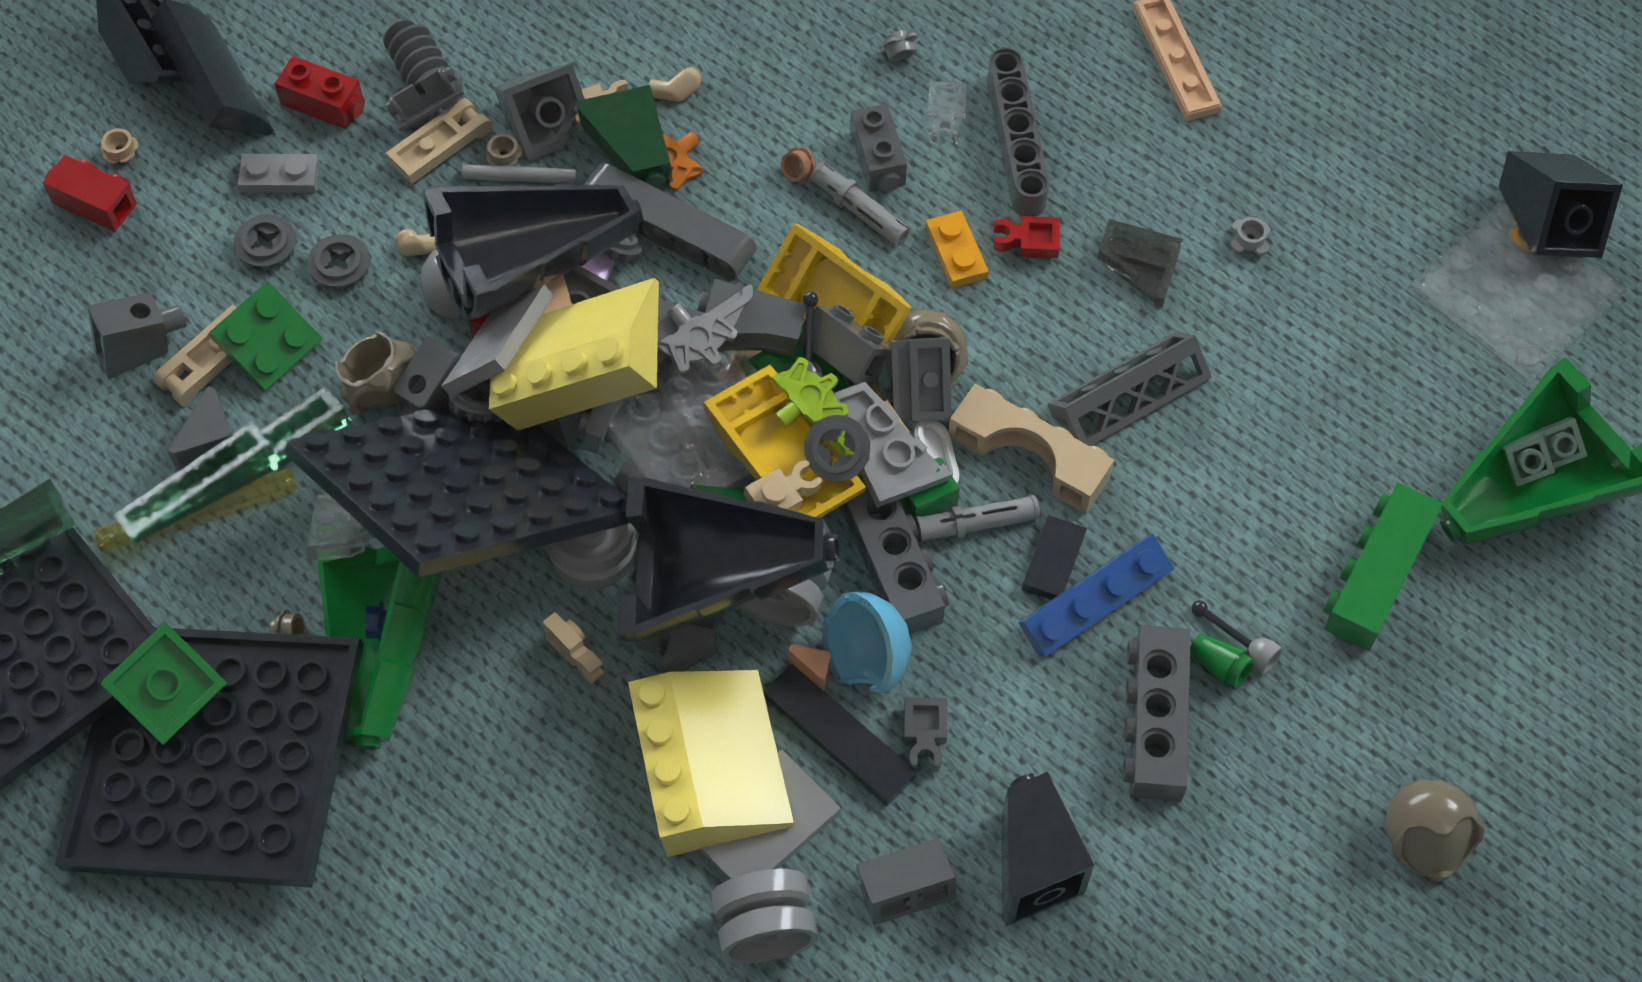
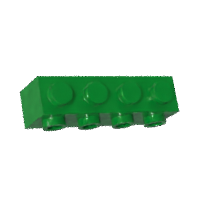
(1382, 566)

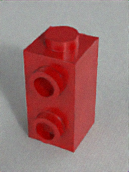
(320, 92)
(90, 192)

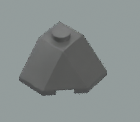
(541, 108)

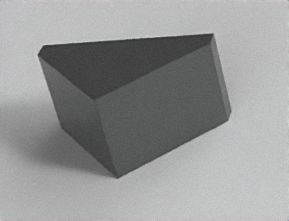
(201, 431)

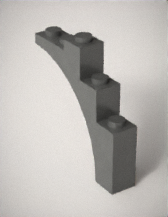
(764, 325)

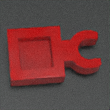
(1034, 236)

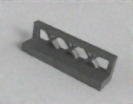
(1123, 377)

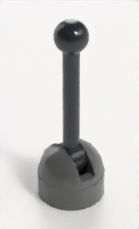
(810, 300)

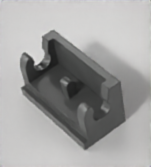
(906, 881)

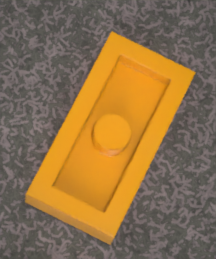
(956, 249)

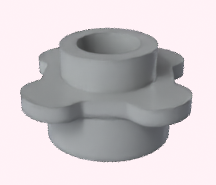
(899, 46)
(1255, 228)

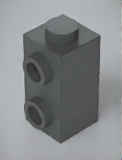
(878, 148)
(847, 345)

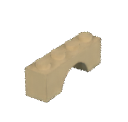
(990, 422)

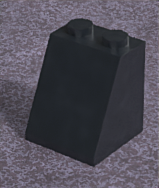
(1559, 203)
(1039, 850)

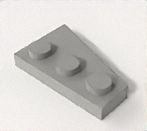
(897, 460)

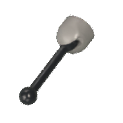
(1261, 650)

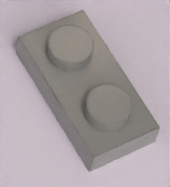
(278, 173)

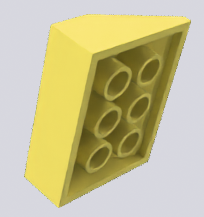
(582, 358)
(709, 757)

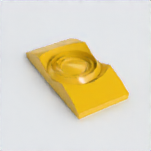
(813, 264)
(753, 435)

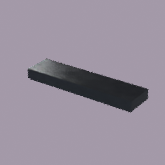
(840, 734)

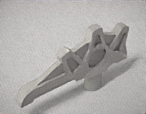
(702, 335)

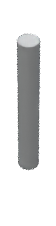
(519, 174)

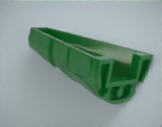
(1488, 502)
(386, 665)

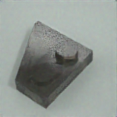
(1141, 257)

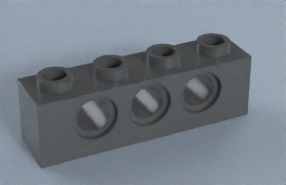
(918, 607)
(1170, 652)

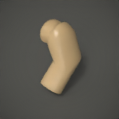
(677, 88)
(414, 245)

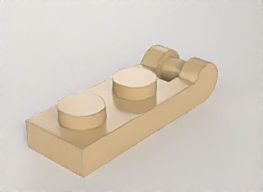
(438, 140)
(200, 358)

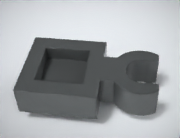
(925, 725)

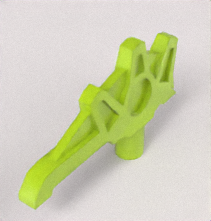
(809, 398)

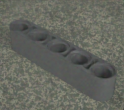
(1017, 132)
(682, 226)

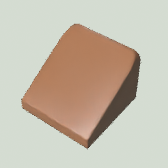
(812, 662)

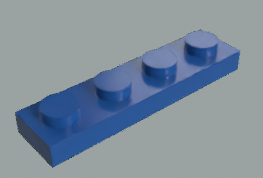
(1096, 595)

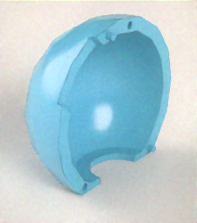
(867, 641)

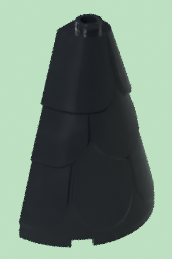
(517, 237)
(712, 554)

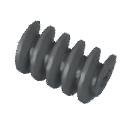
(413, 51)

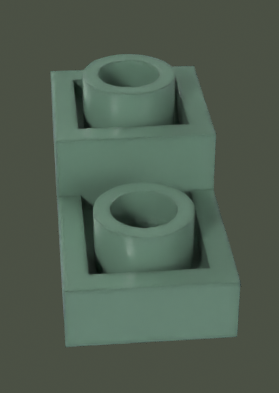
(1544, 450)

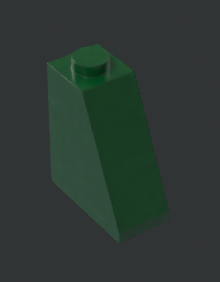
(628, 132)

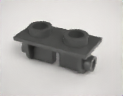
(414, 108)

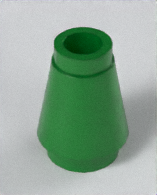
(1224, 661)

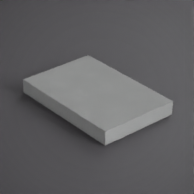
(497, 341)
(811, 814)

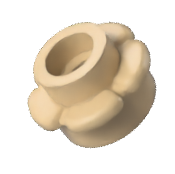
(118, 138)

